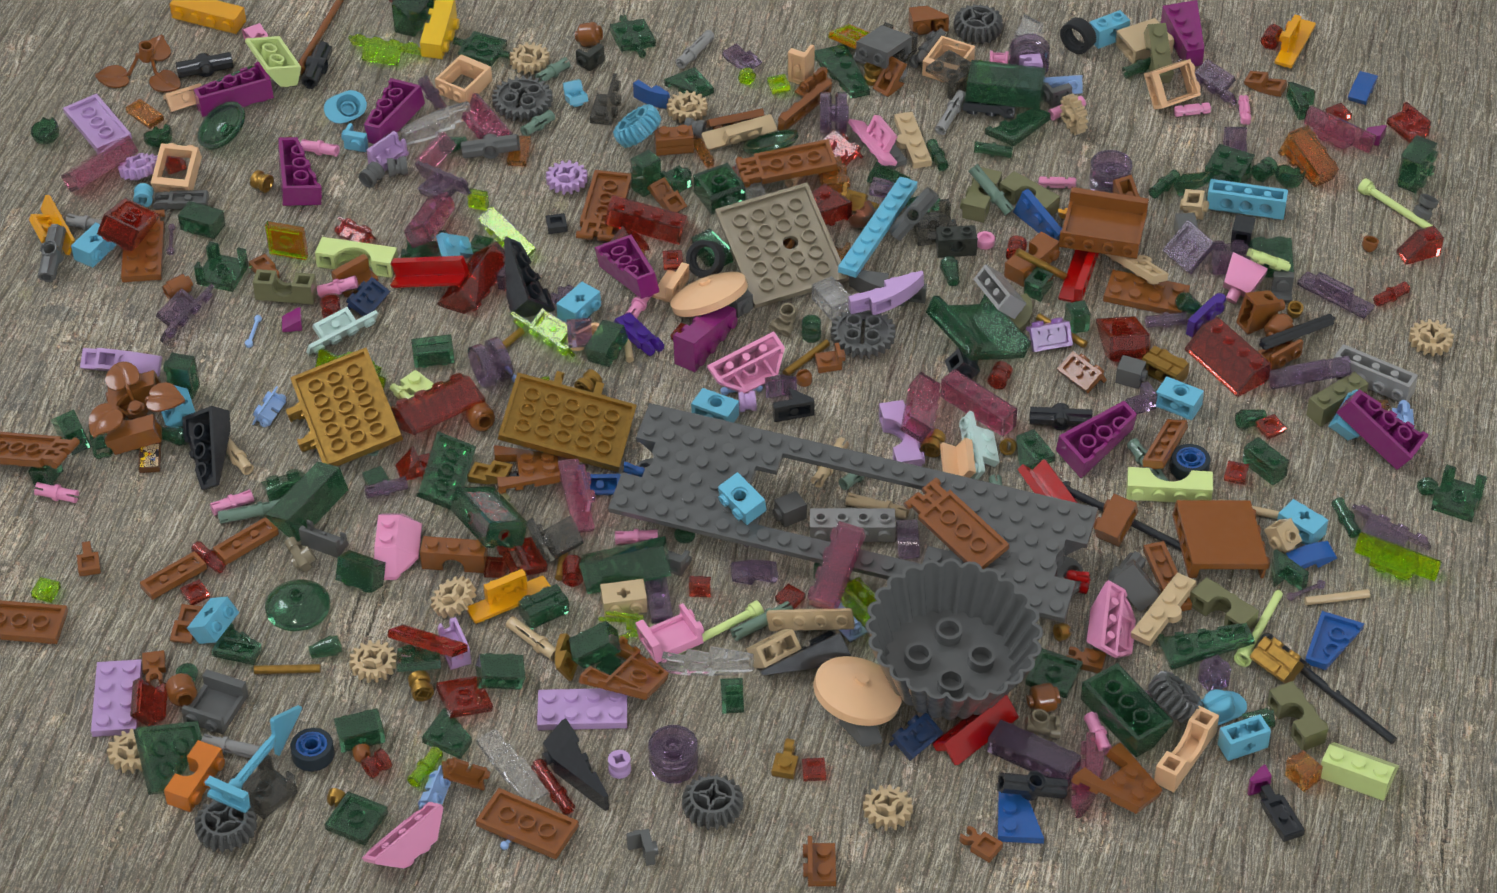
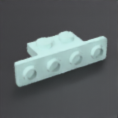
(337, 326)
(983, 444)

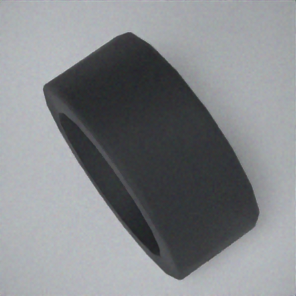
(1071, 41)
(691, 258)

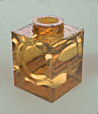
(1303, 770)

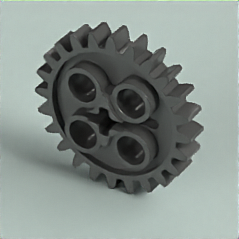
(534, 101)
(878, 333)

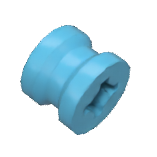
(143, 194)

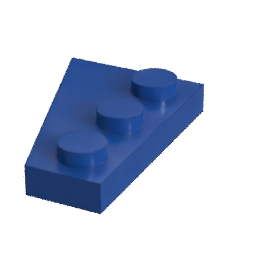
(1035, 215)
(1331, 638)
(1017, 820)

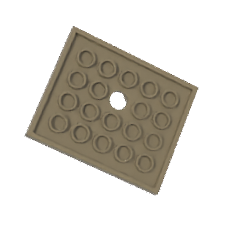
(756, 239)

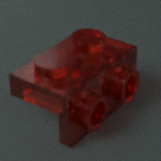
(1409, 123)
(843, 148)
(148, 702)

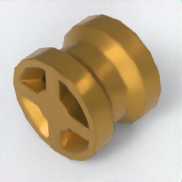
(261, 181)

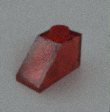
(1421, 245)

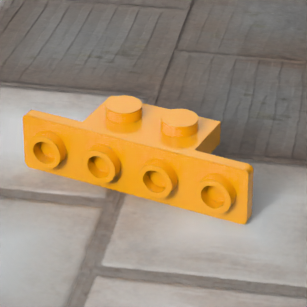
(1293, 40)
(50, 216)
(504, 595)

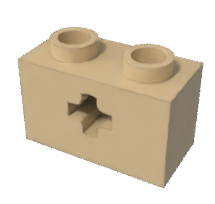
(624, 597)
(774, 648)

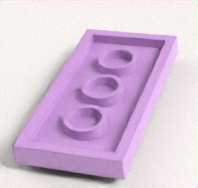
(96, 122)
(114, 697)
(581, 708)

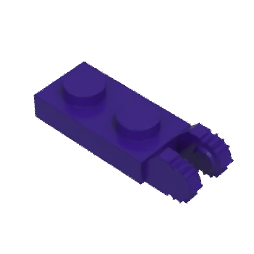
(1206, 313)
(640, 335)

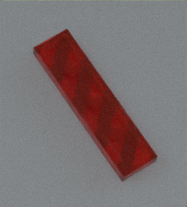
(427, 640)

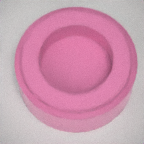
(985, 240)

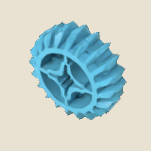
(637, 125)

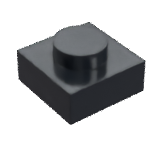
(556, 223)

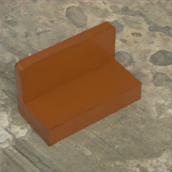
(357, 267)

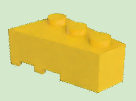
(440, 29)

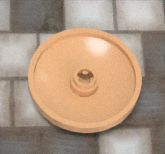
(709, 294)
(856, 691)

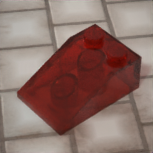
(127, 224)
(1123, 337)

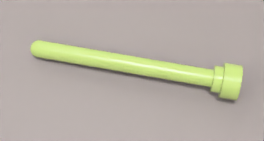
(1367, 188)
(753, 610)
(1243, 654)

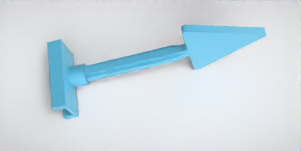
(231, 792)

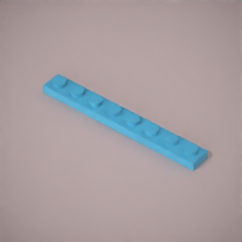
(877, 227)

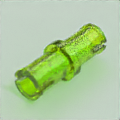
(425, 766)

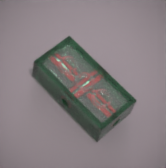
(489, 516)

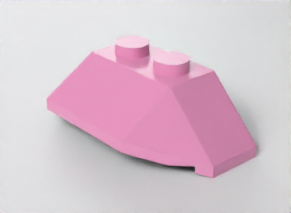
(749, 365)
(397, 543)
(1111, 622)
(408, 839)

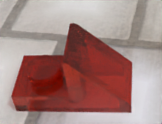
(411, 464)

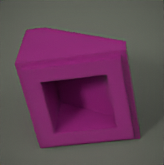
(1379, 131)
(292, 321)
(1259, 779)

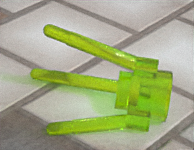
(629, 619)

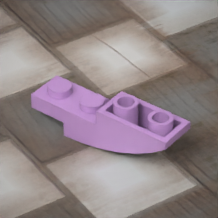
(894, 293)
(104, 359)

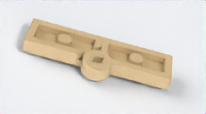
(912, 140)
(1142, 267)
(1164, 610)

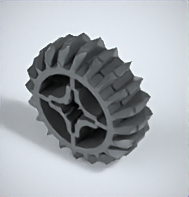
(978, 24)
(1174, 696)
(701, 794)
(228, 829)

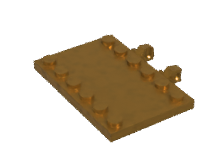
(344, 409)
(567, 421)

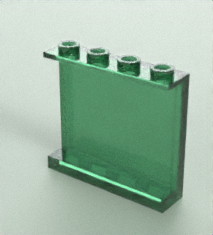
(979, 329)

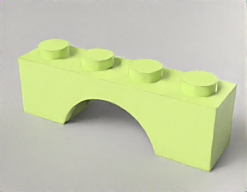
(335, 252)
(1147, 487)

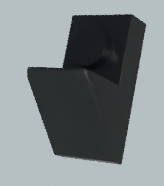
(796, 407)

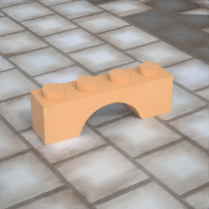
(1197, 735)

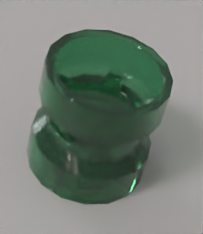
(1264, 169)
(811, 328)

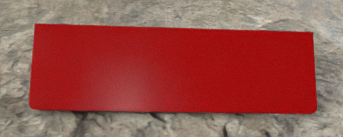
(429, 271)
(1078, 276)
(1045, 481)
(974, 731)

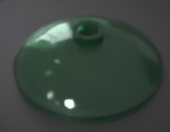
(221, 125)
(771, 141)
(297, 605)

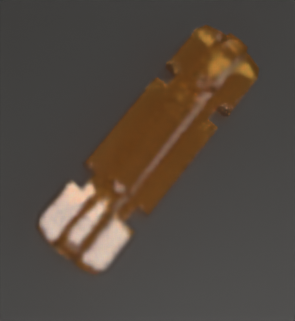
(703, 152)

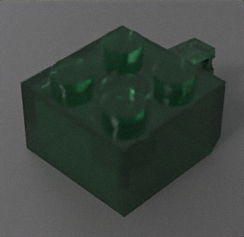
(1230, 164)
(1417, 164)
(719, 187)

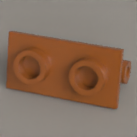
(811, 82)
(458, 771)

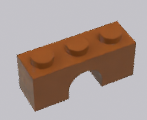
(1040, 246)
(468, 552)

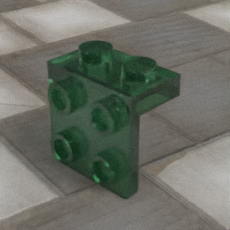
(1277, 247)

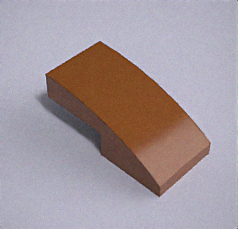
(1262, 83)
(666, 196)
(186, 616)

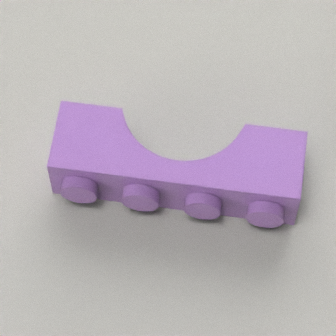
(891, 419)

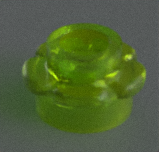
(746, 76)

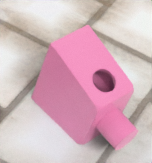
(1242, 277)

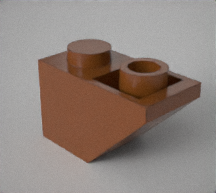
(927, 19)

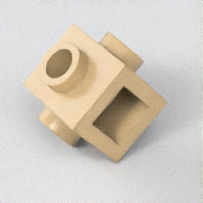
(1194, 202)
(1283, 535)

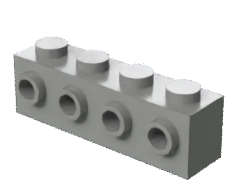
(1381, 375)
(874, 526)

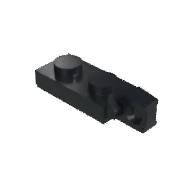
(989, 109)
(1280, 814)

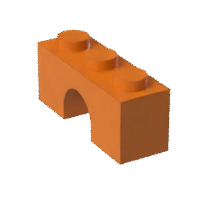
(187, 791)

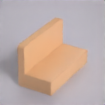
(800, 64)
(181, 98)
(673, 282)
(959, 458)

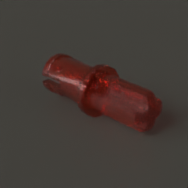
(1391, 294)
(208, 556)

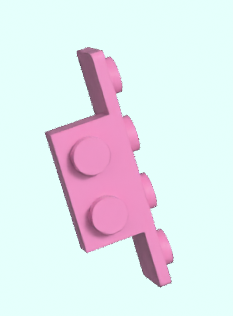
(877, 137)

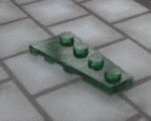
(843, 69)
(1194, 647)

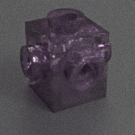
(1214, 673)

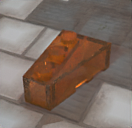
(1310, 155)

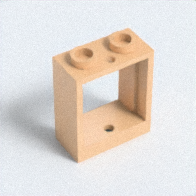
(944, 44)
(468, 67)
(1156, 88)
(163, 184)

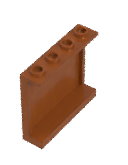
(1104, 222)
(1219, 535)

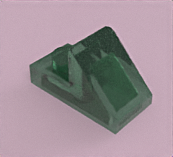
(1300, 98)
(1286, 569)

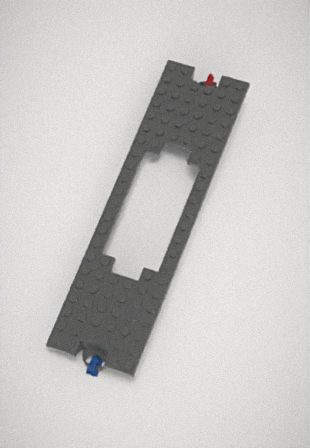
(702, 452)

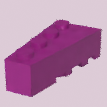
(1185, 27)
(245, 88)
(395, 108)
(297, 179)
(628, 265)
(702, 337)
(1382, 428)
(1095, 438)

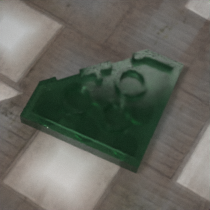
(165, 751)

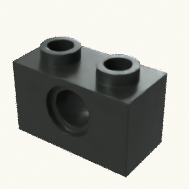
(956, 241)

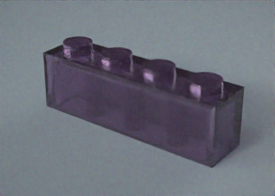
(1032, 752)

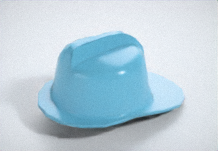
(345, 106)
(1225, 704)

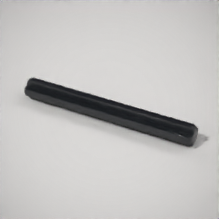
(1296, 331)

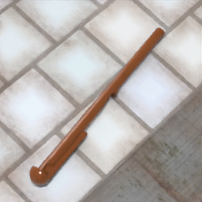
(318, 35)

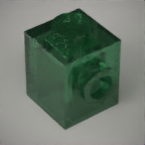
(1078, 315)

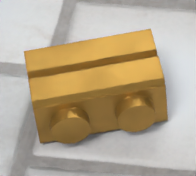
(1162, 364)
(1276, 660)

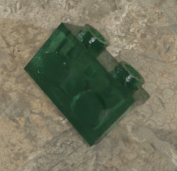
(277, 487)

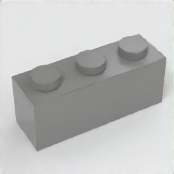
(999, 291)

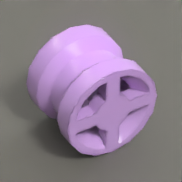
(747, 401)
(623, 767)

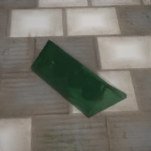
(308, 499)
(624, 563)

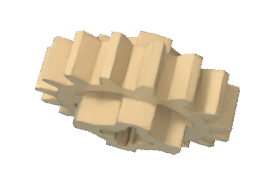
(529, 58)
(686, 106)
(1074, 114)
(1431, 337)
(453, 597)
(373, 661)
(124, 752)
(887, 807)

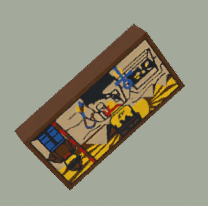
(150, 458)

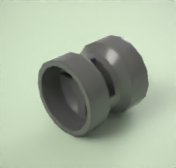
(697, 126)
(397, 166)
(371, 174)
(1425, 206)

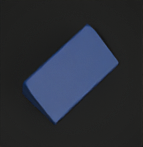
(604, 483)

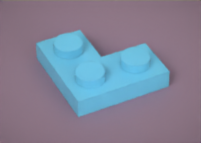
(454, 245)

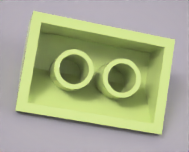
(276, 59)
(1358, 770)

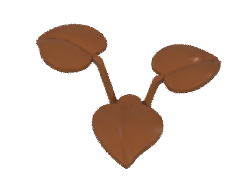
(154, 49)
(120, 376)

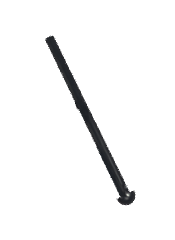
(1136, 524)
(1342, 700)

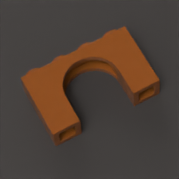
(139, 431)

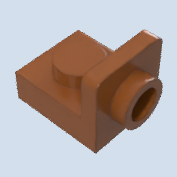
(830, 360)

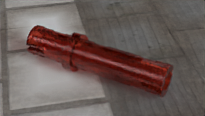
(556, 792)

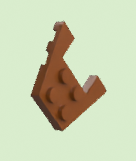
(532, 467)
(635, 677)
(1128, 787)

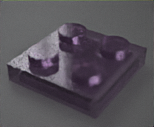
(1189, 247)

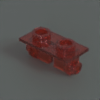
(348, 227)

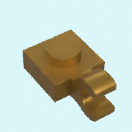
(858, 200)
(786, 763)

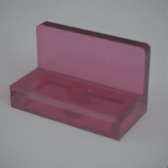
(436, 150)

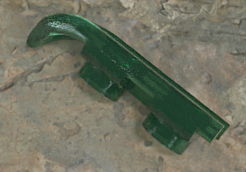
(99, 443)

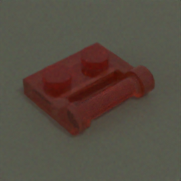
(528, 555)

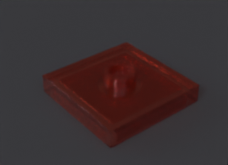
(463, 697)

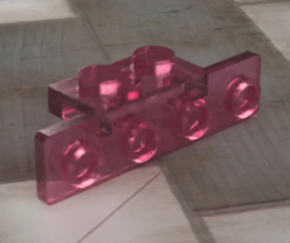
(483, 119)
(1338, 131)
(577, 492)

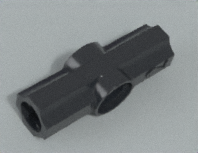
(204, 65)
(316, 65)
(1059, 416)
(1032, 785)

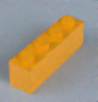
(210, 13)

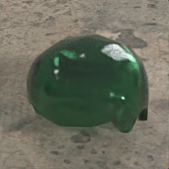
(45, 131)
(157, 136)
(1289, 176)

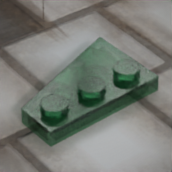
(1019, 128)

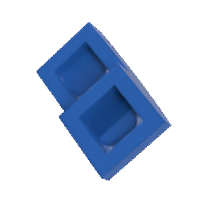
(1362, 87)
(654, 96)
(1315, 553)

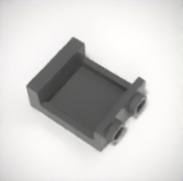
(881, 45)
(216, 702)

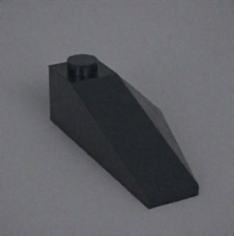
(522, 285)
(208, 439)
(820, 650)
(566, 761)

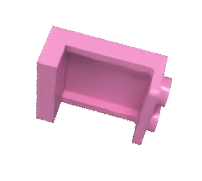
(671, 635)

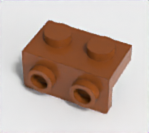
(1283, 353)

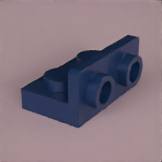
(368, 298)
(917, 736)

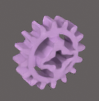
(138, 166)
(566, 177)

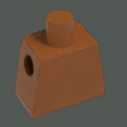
(1258, 309)

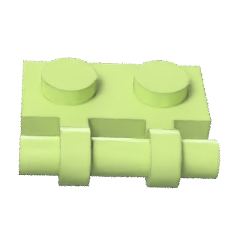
(1273, 262)
(410, 384)

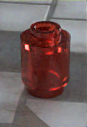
(571, 571)

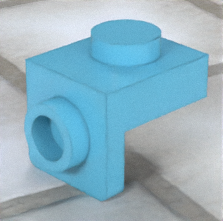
(574, 93)
(354, 140)

